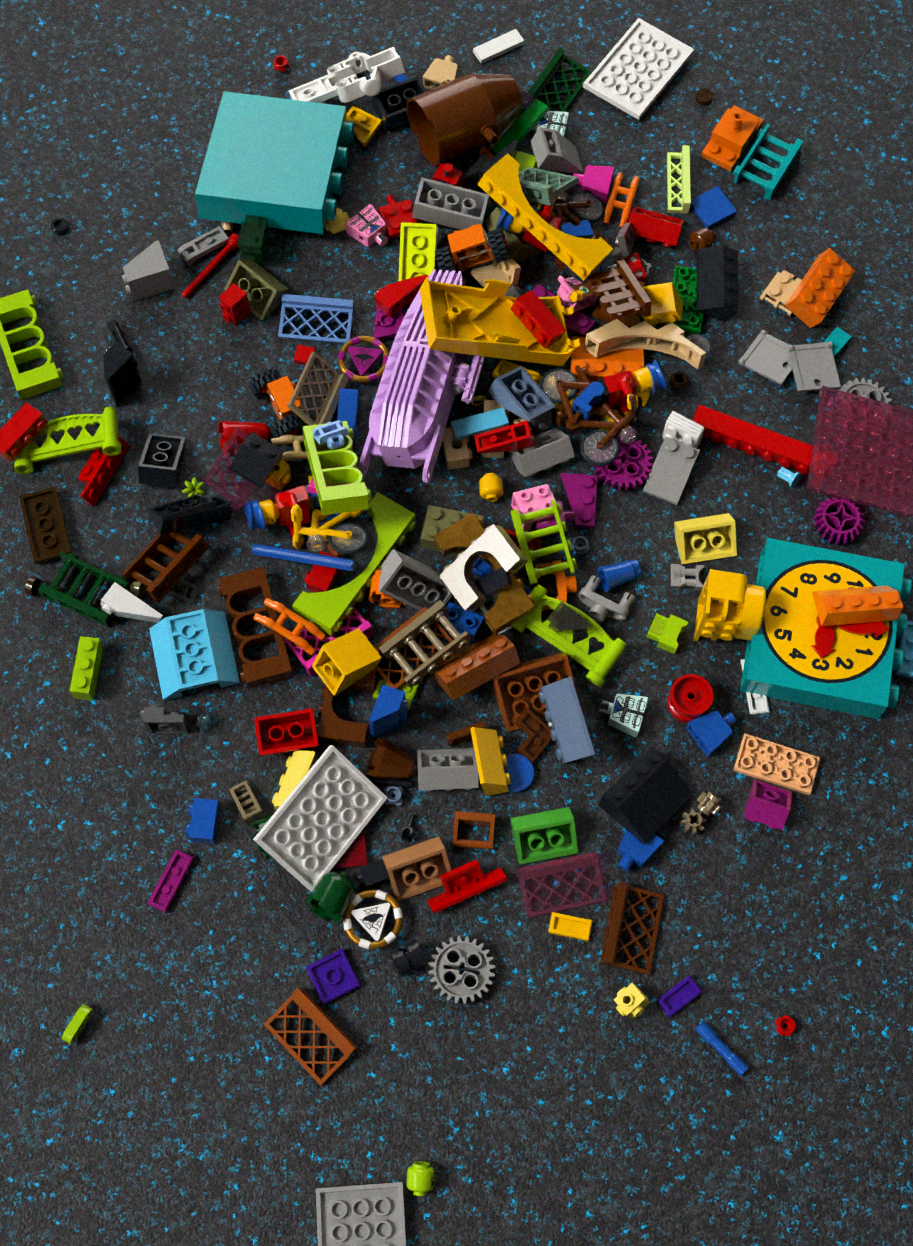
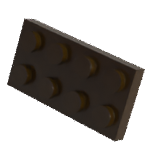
(45, 525)

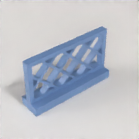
(313, 304)

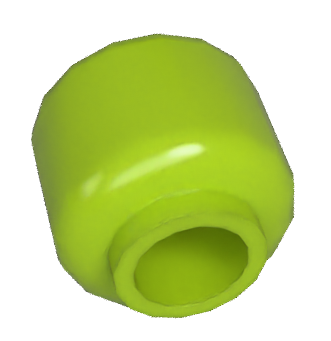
(420, 1178)

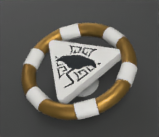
(373, 919)

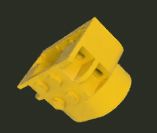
(729, 607)

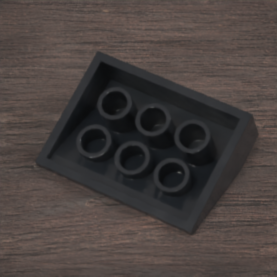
(646, 795)

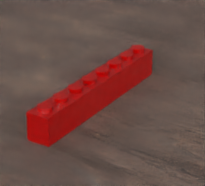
(754, 439)

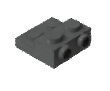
(159, 722)

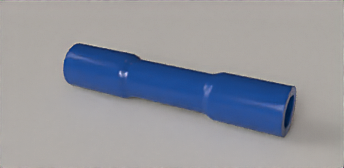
(730, 1057)

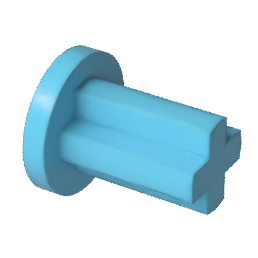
(789, 476)

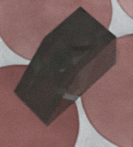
(567, 620)

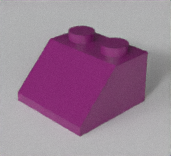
(768, 804)

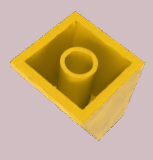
(345, 661)

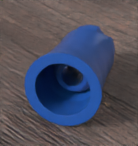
(618, 574)

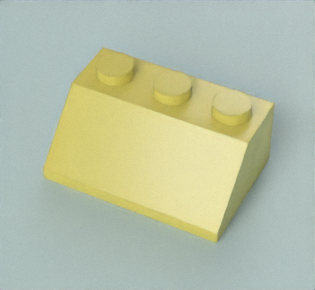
(706, 538)
(298, 767)

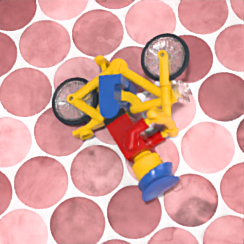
(302, 507)

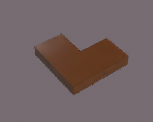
(537, 732)

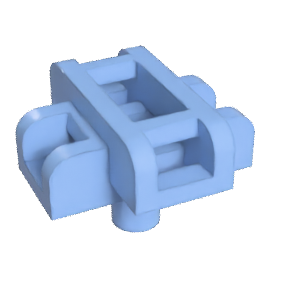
(329, 433)

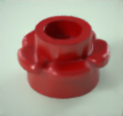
(281, 63)
(791, 1026)

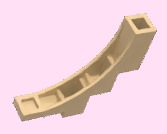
(667, 339)

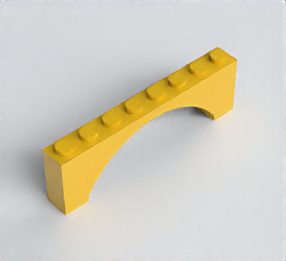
(577, 253)

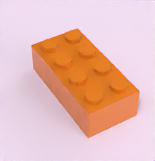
(820, 288)

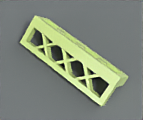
(685, 193)

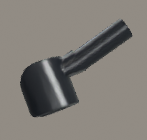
(407, 831)

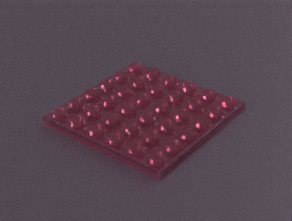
(863, 451)

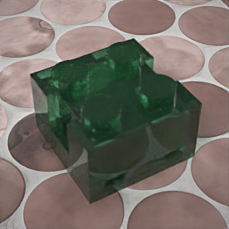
(254, 239)

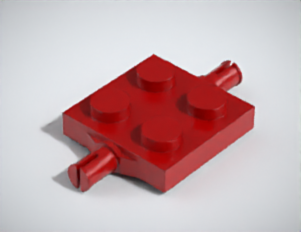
(395, 214)

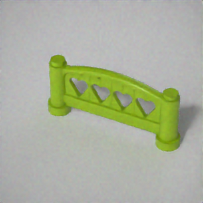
(105, 438)
(597, 663)

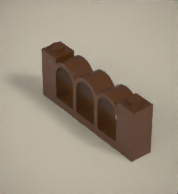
(265, 670)

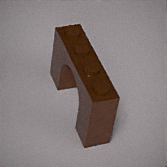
(338, 731)

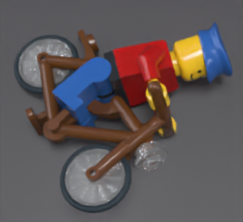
(582, 205)
(598, 399)

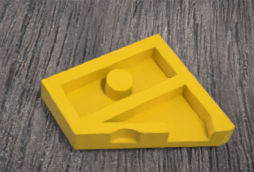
(364, 124)

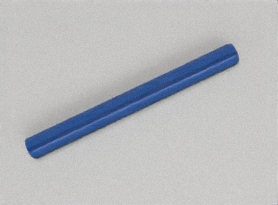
(303, 557)

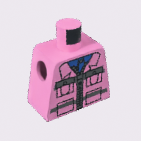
(367, 227)

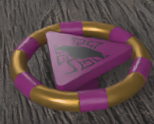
(363, 358)

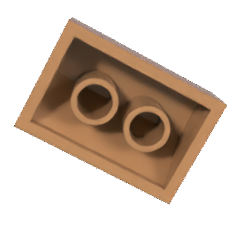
(417, 868)

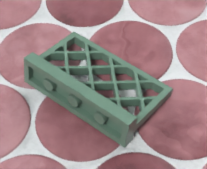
(544, 185)

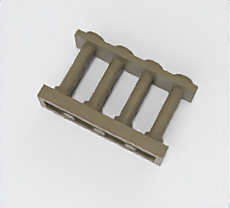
(411, 631)

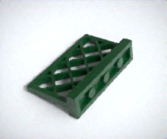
(548, 74)

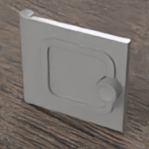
(767, 358)
(813, 363)

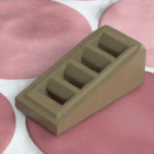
(251, 814)

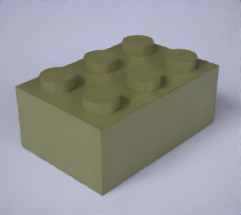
(436, 521)

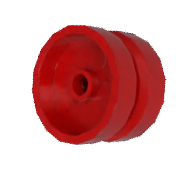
(690, 698)

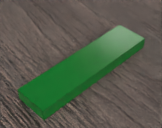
(522, 125)

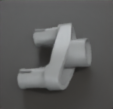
(601, 606)

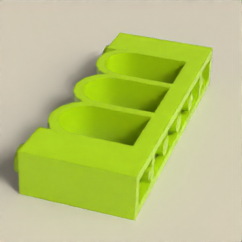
(39, 379)
(341, 497)

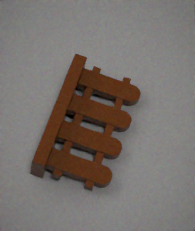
(630, 289)

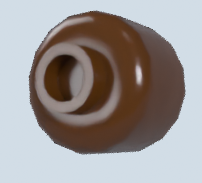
(701, 239)

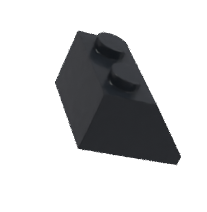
(256, 460)

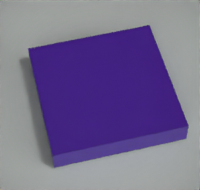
(333, 976)

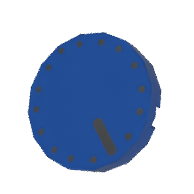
(520, 772)

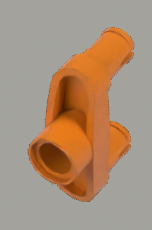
(564, 583)

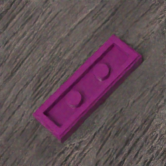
(170, 881)

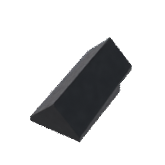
(190, 513)

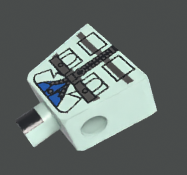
(554, 120)
(625, 712)

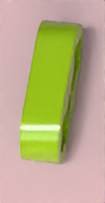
(77, 1024)

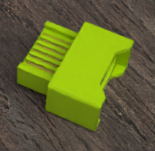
(666, 631)

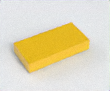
(570, 926)

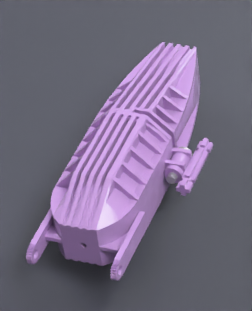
(417, 393)

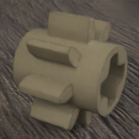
(709, 803)
(693, 815)

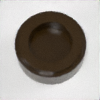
(704, 96)
(32, 586)

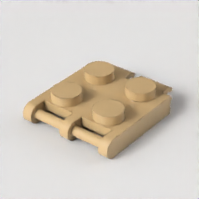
(780, 289)

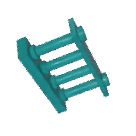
(778, 173)

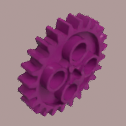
(621, 476)

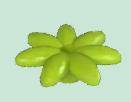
(193, 488)

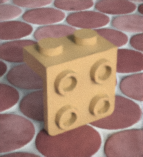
(504, 271)

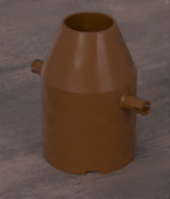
(463, 114)

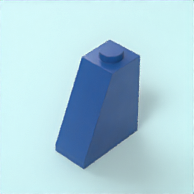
(349, 409)

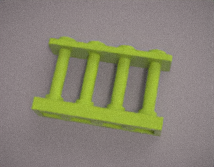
(525, 537)

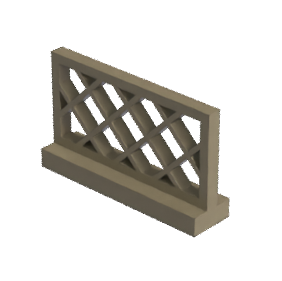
(327, 401)

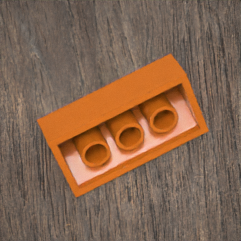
(857, 605)

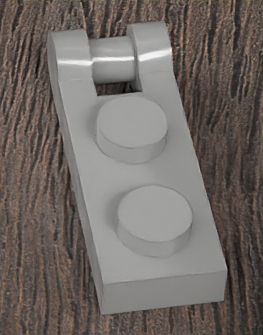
(203, 245)

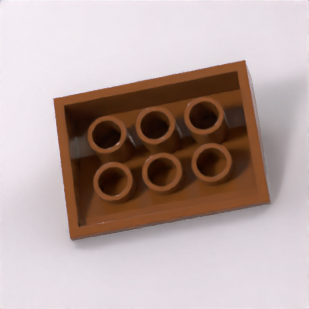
(476, 665)
(522, 683)

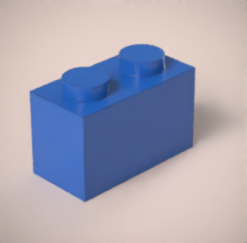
(204, 820)

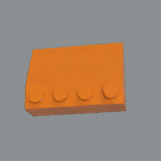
(606, 364)

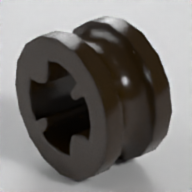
(678, 386)

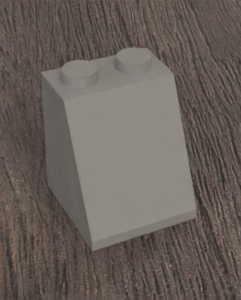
(147, 273)

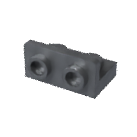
(624, 242)

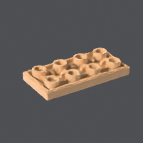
(776, 764)

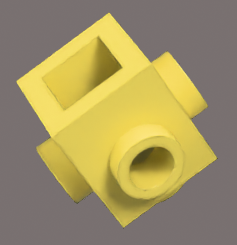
(631, 1001)

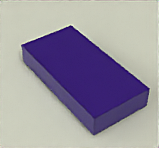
(679, 996)

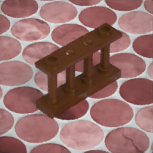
(169, 575)

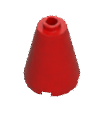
(226, 429)

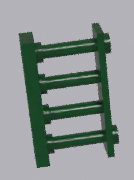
(69, 600)

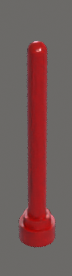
(231, 244)

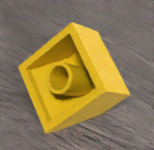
(665, 304)

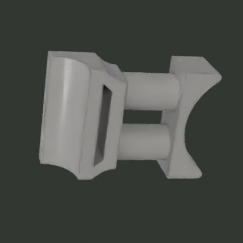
(678, 575)

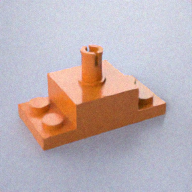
(731, 137)

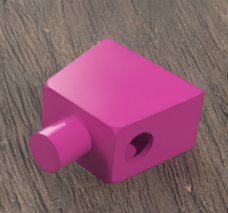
(596, 181)

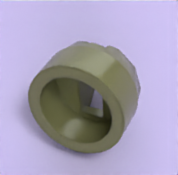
(137, 588)

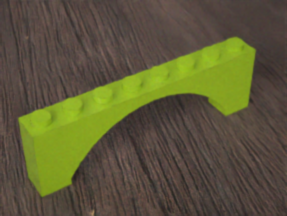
(331, 607)

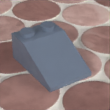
(520, 394)

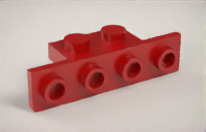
(99, 472)
(463, 884)

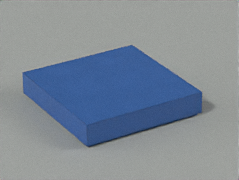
(712, 207)

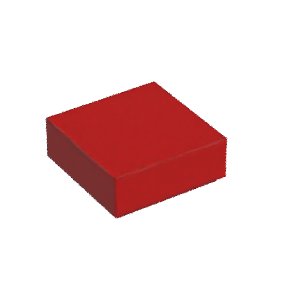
(302, 354)

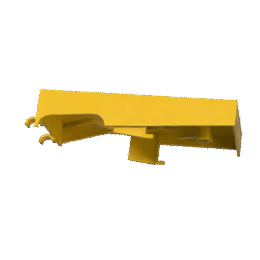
(483, 325)

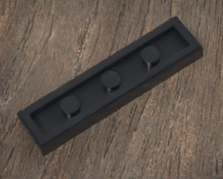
(491, 584)

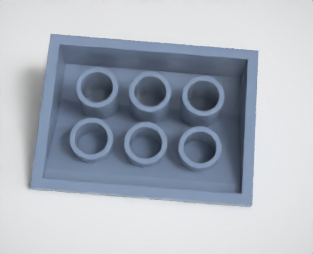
(566, 720)

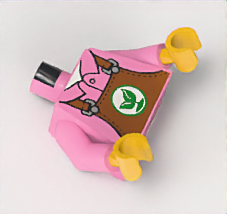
(576, 293)

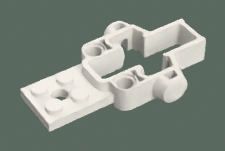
(343, 82)

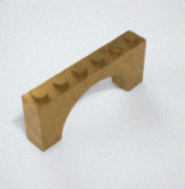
(513, 601)

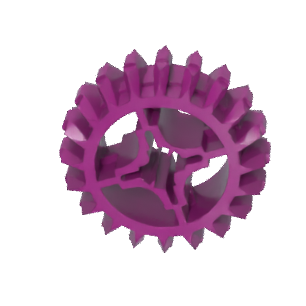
(848, 517)

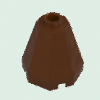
(389, 762)

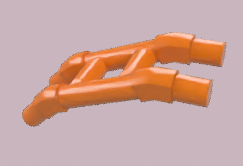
(621, 205)
(292, 636)

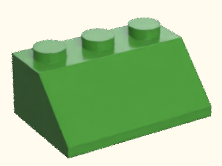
(544, 835)

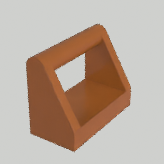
(477, 819)

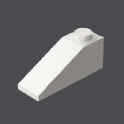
(126, 605)

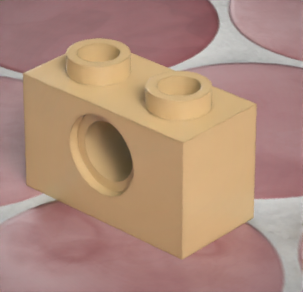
(455, 457)

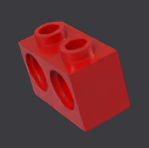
(234, 304)

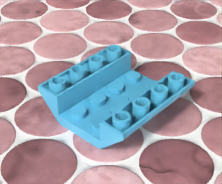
(193, 652)

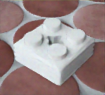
(683, 430)

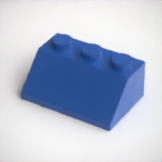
(388, 712)

